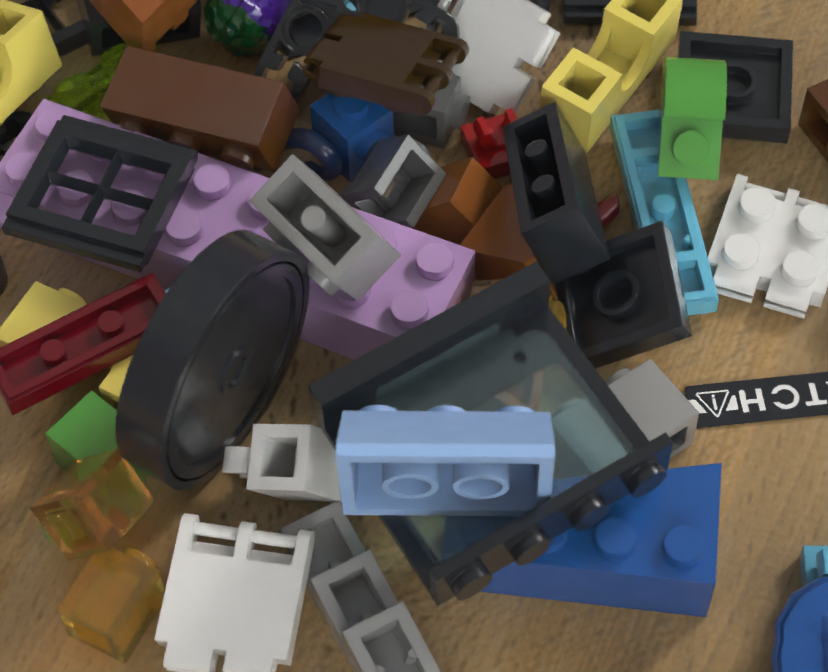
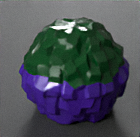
(243, 25)

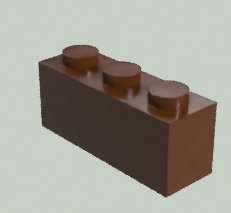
(202, 108)

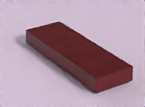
(77, 344)

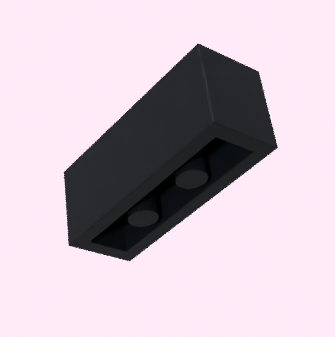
(554, 194)

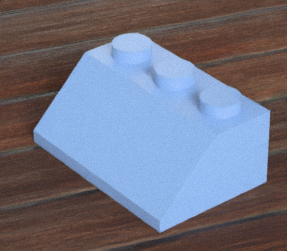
(444, 461)

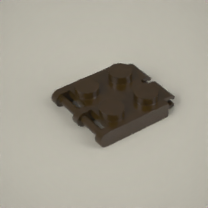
(384, 62)

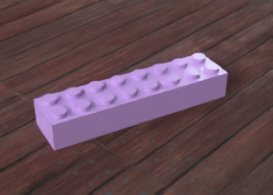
(417, 286)

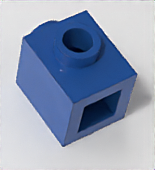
(352, 127)

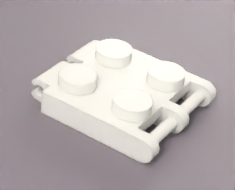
(499, 41)
(771, 246)
(232, 598)

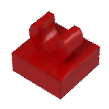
(486, 142)

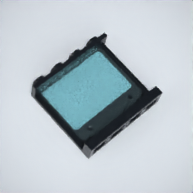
(488, 356)

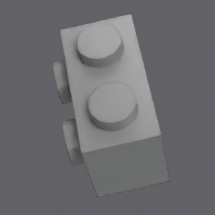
(325, 228)

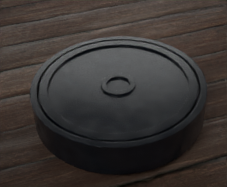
(211, 358)

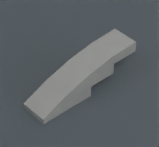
(357, 599)

